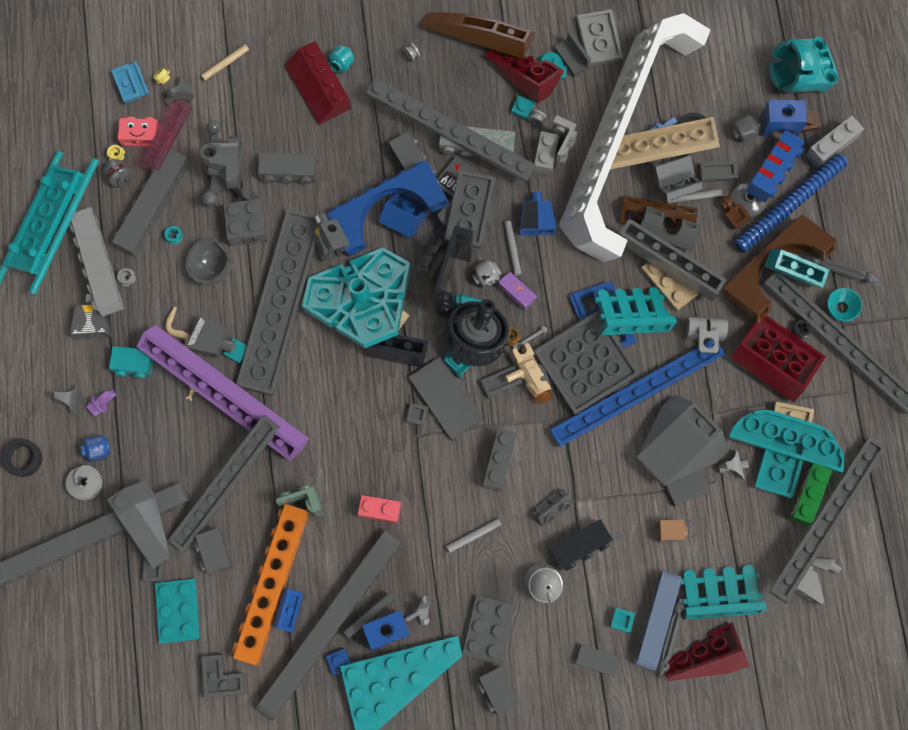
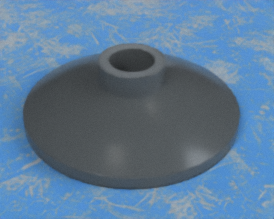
(739, 195)

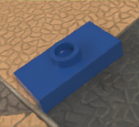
(288, 610)

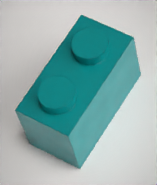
(130, 362)

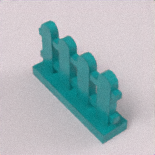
(633, 323)
(712, 598)

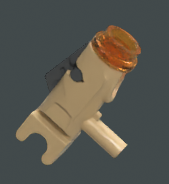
(533, 374)

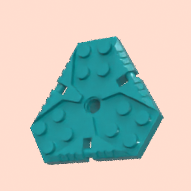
(366, 299)

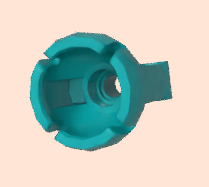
(803, 66)

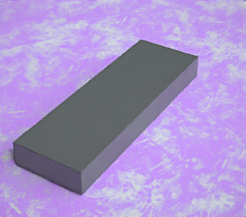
(369, 615)

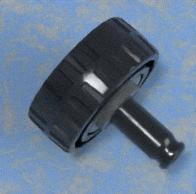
(476, 333)

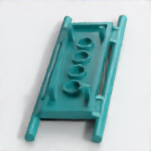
(42, 219)

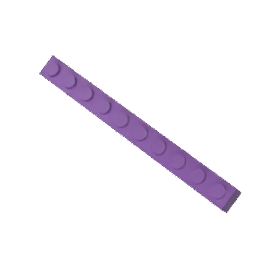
(219, 389)

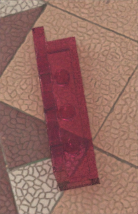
(166, 135)

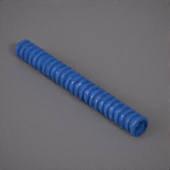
(791, 202)

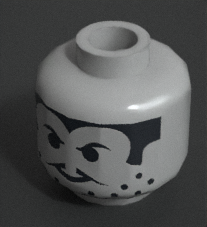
(486, 273)

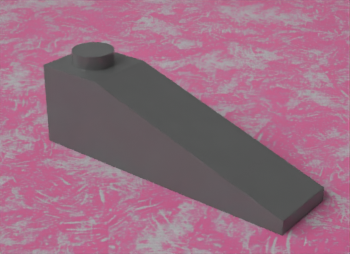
(141, 517)

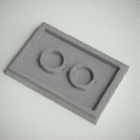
(600, 37)

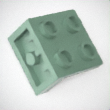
(304, 494)

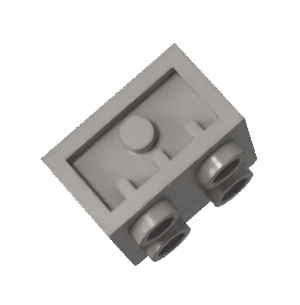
(567, 135)

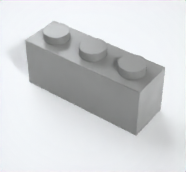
(834, 142)

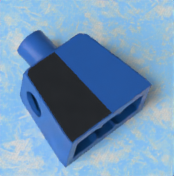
(537, 217)

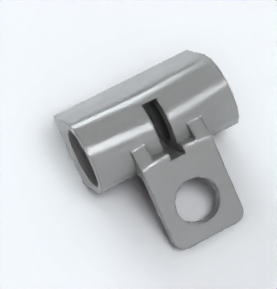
(707, 328)

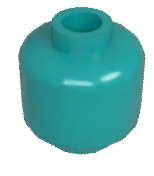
(340, 59)

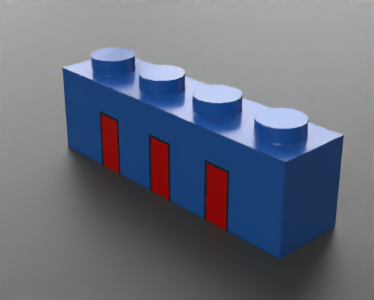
(774, 167)

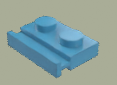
(130, 82)

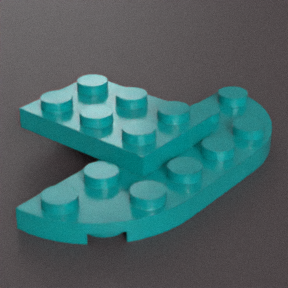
(786, 446)

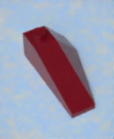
(530, 77)
(714, 655)

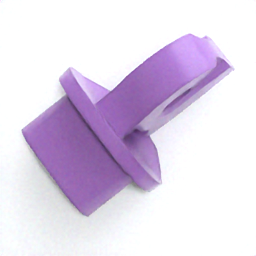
(98, 404)

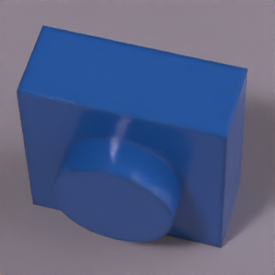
(337, 659)

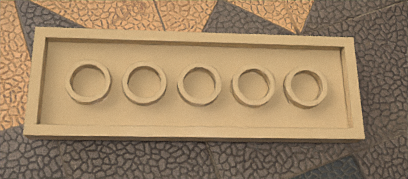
(666, 142)

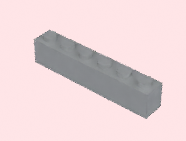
(96, 262)

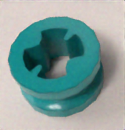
(177, 240)

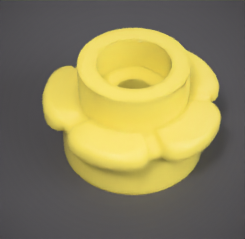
(161, 76)
(115, 149)

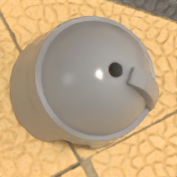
(541, 576)

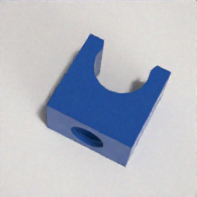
(773, 119)
(373, 630)

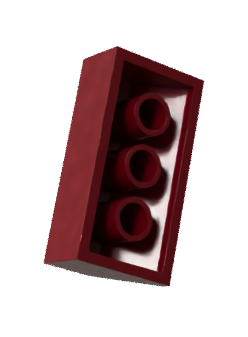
(317, 83)

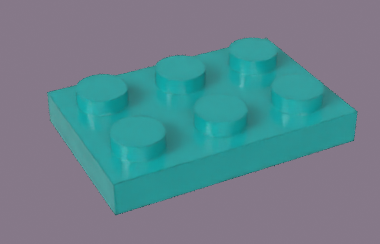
(177, 611)

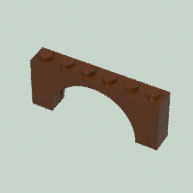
(799, 237)

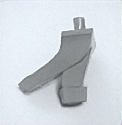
(734, 465)
(422, 610)

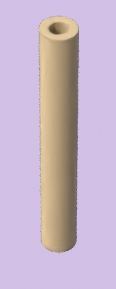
(225, 62)

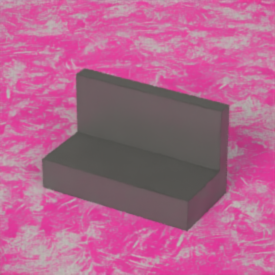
(573, 55)

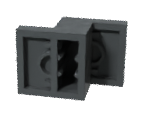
(674, 176)

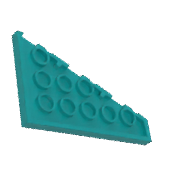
(388, 682)

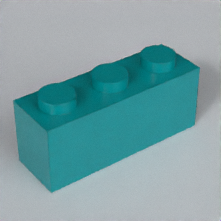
(797, 268)

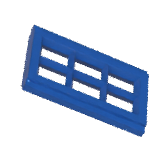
(576, 299)

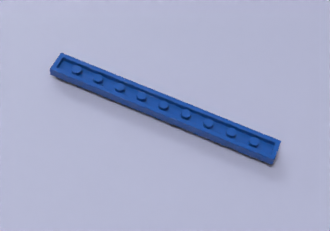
(634, 394)

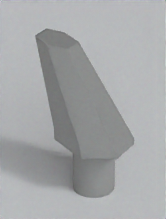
(826, 564)

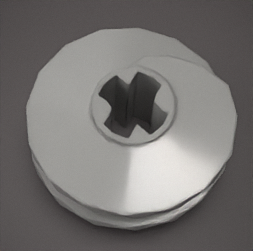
(74, 482)

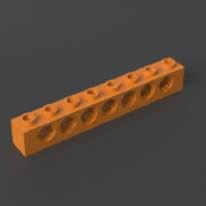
(280, 576)

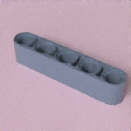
(658, 620)

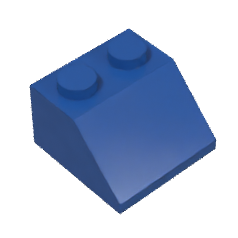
(404, 214)

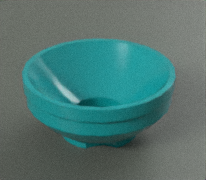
(849, 299)

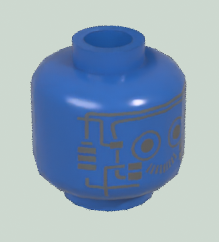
(95, 448)

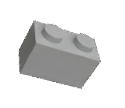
(546, 154)

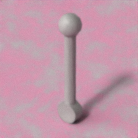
(543, 329)

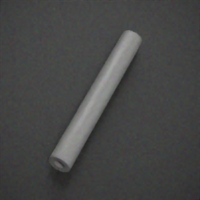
(696, 196)
(512, 248)
(473, 535)

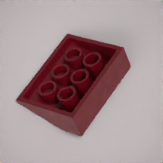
(778, 358)

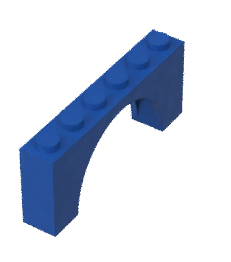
(415, 181)

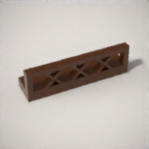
(671, 210)

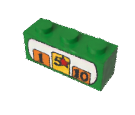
(810, 495)

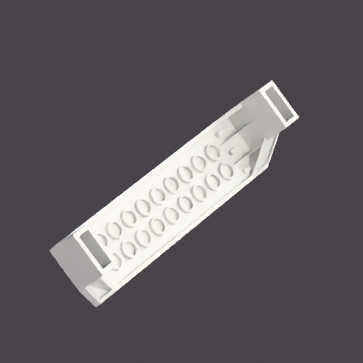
(582, 216)

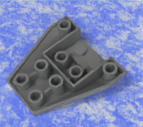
(681, 441)

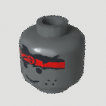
(117, 173)

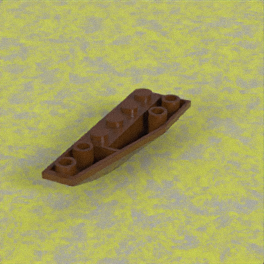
(482, 31)

